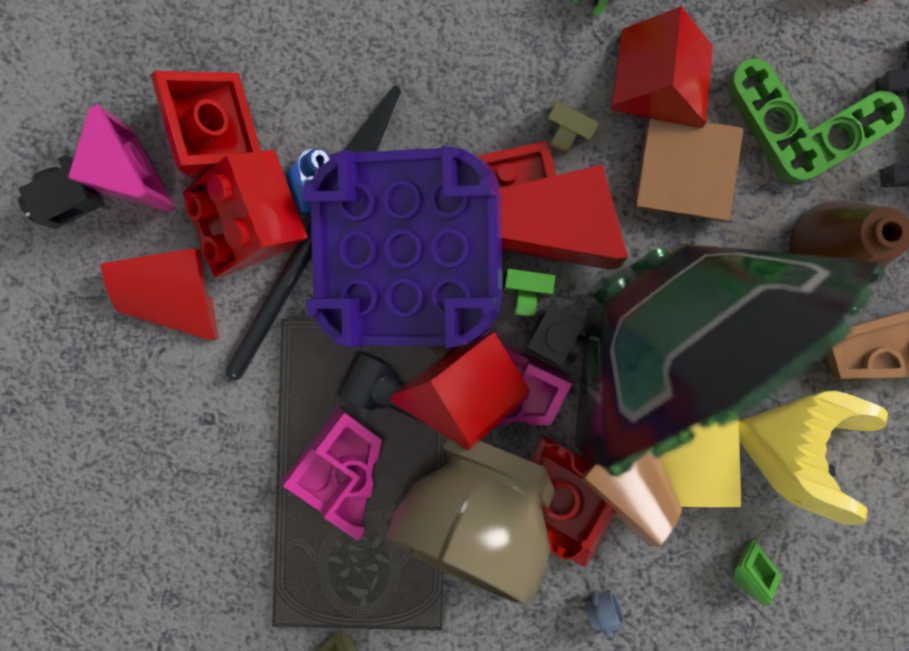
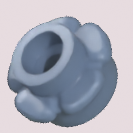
(605, 612)

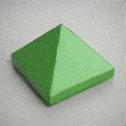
(757, 574)

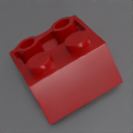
(243, 212)

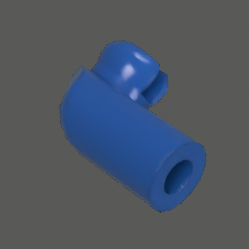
(303, 172)

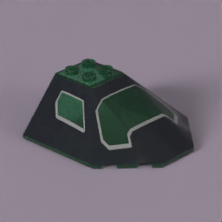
(704, 342)

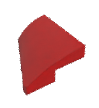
(163, 291)

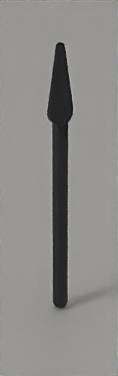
(365, 140)

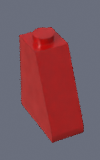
(564, 219)

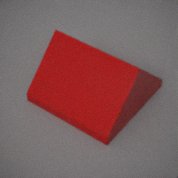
(664, 70)
(204, 118)
(465, 391)

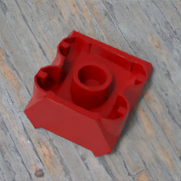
(576, 513)

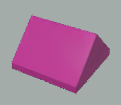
(117, 163)

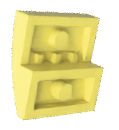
(707, 468)

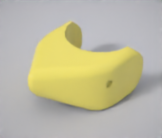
(792, 449)

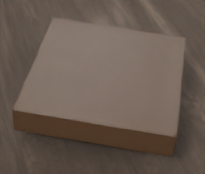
(688, 169)

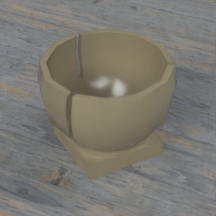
(480, 521)

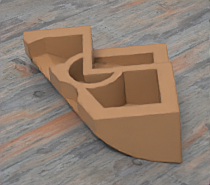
(640, 498)

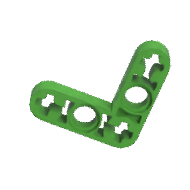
(813, 142)

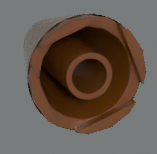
(852, 232)

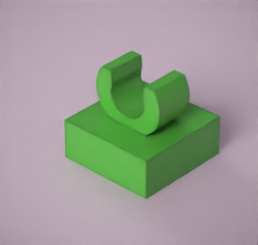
(527, 286)

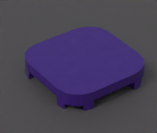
(405, 247)

